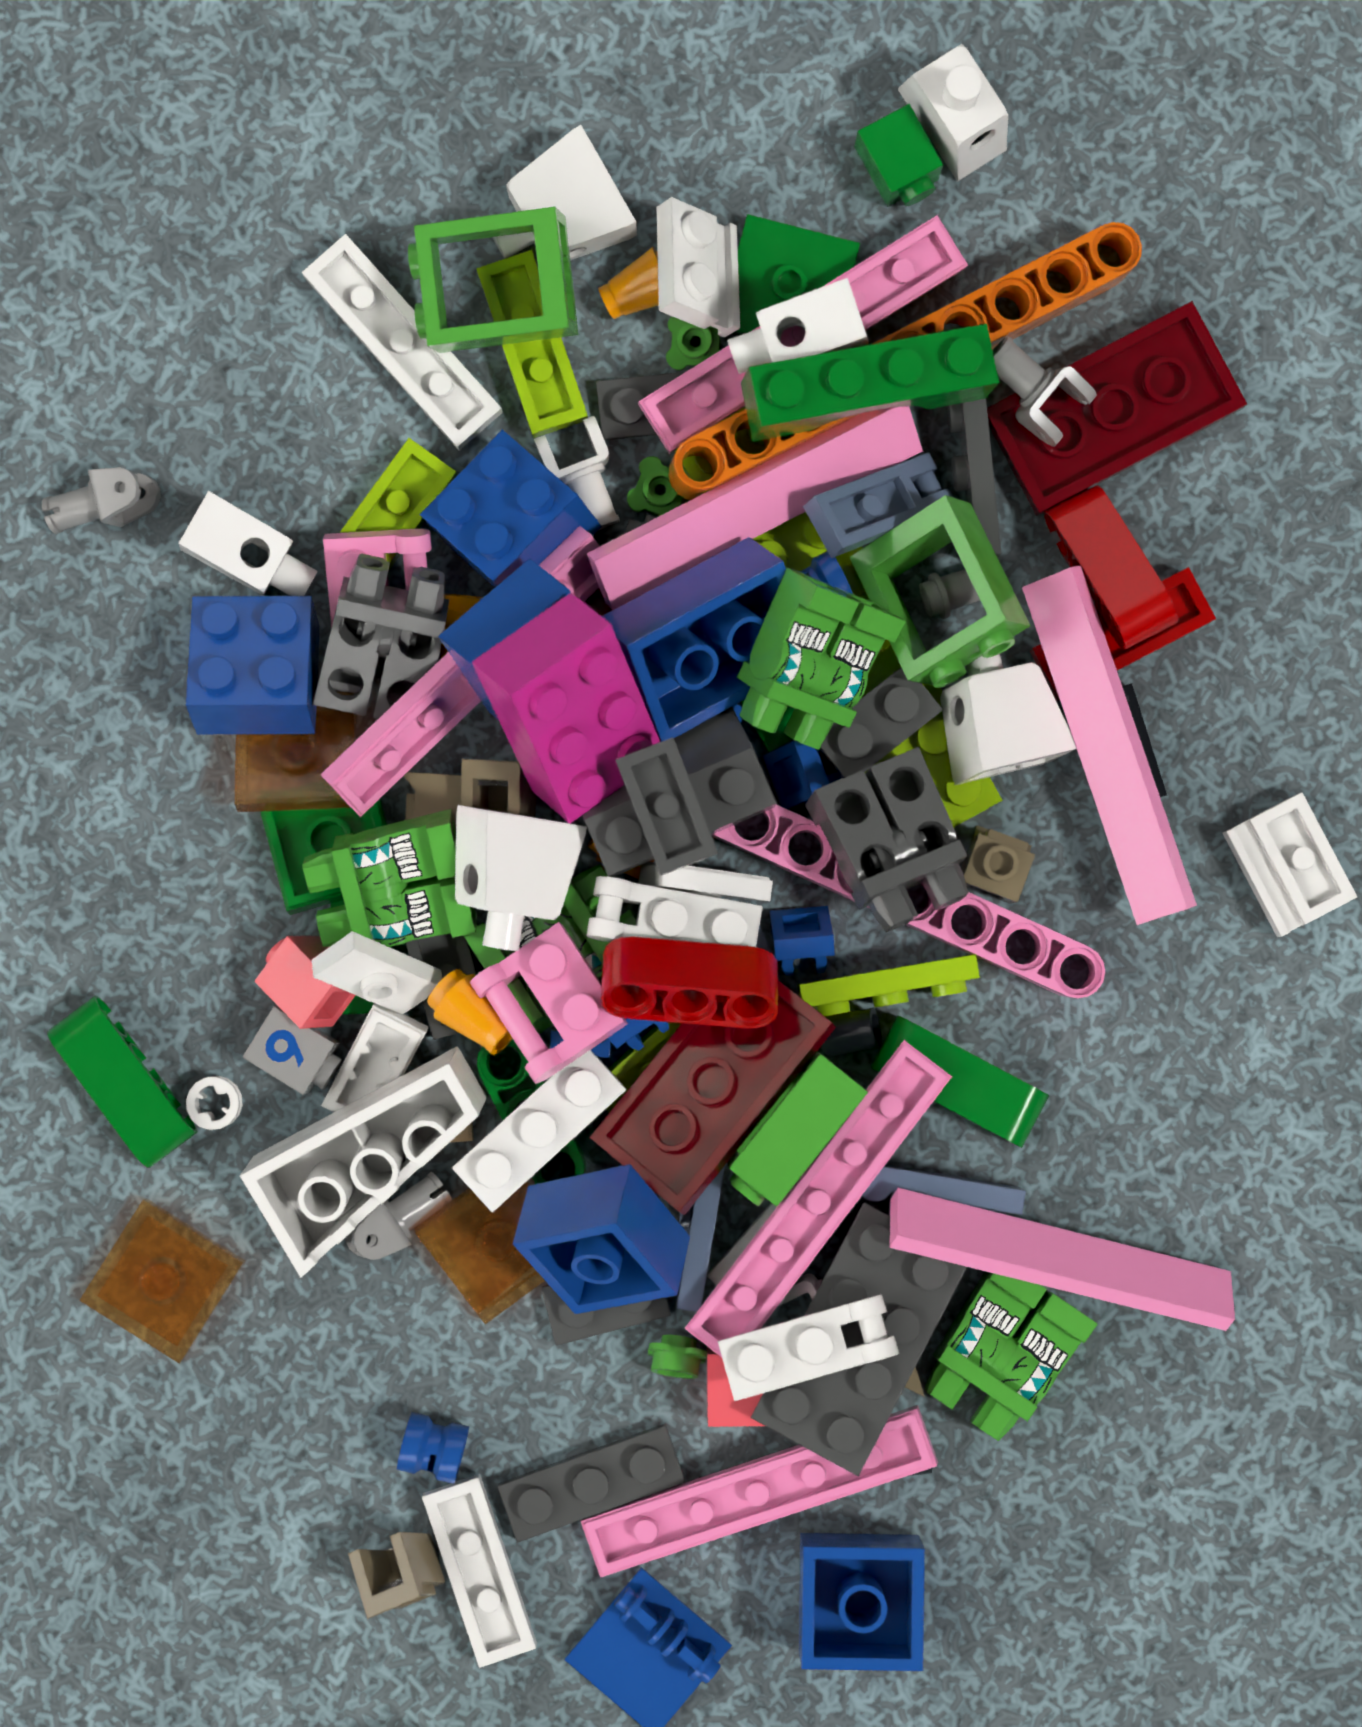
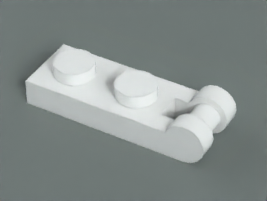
(671, 915)
(805, 1348)

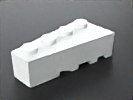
(351, 1161)

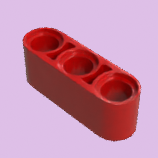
(1115, 568)
(690, 982)

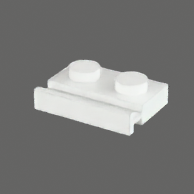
(697, 267)
(1289, 864)

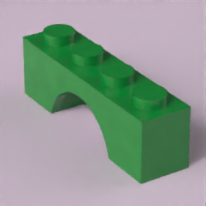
(833, 385)

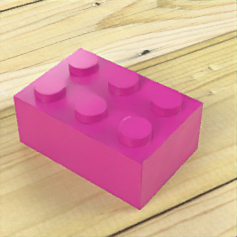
(567, 705)

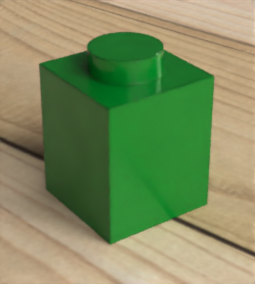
(899, 157)

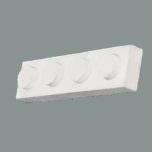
(389, 332)

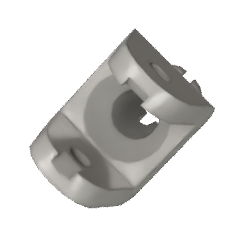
(1035, 386)
(109, 497)
(392, 1221)

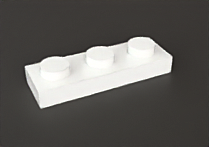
(538, 1129)
(479, 1570)

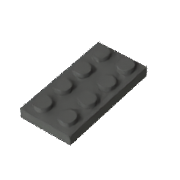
(848, 1409)

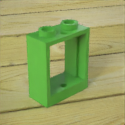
(554, 272)
(912, 542)
(794, 1131)

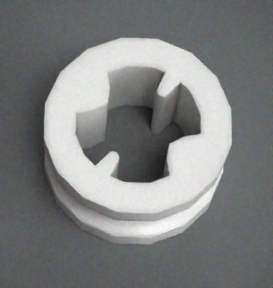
(206, 1119)

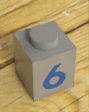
(294, 1054)

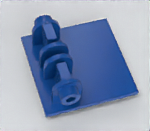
(648, 1651)

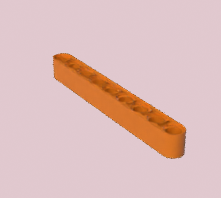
(1024, 286)

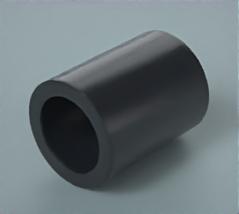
(853, 1033)

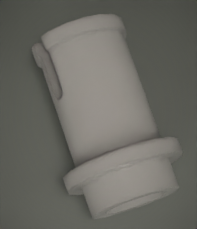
(947, 593)

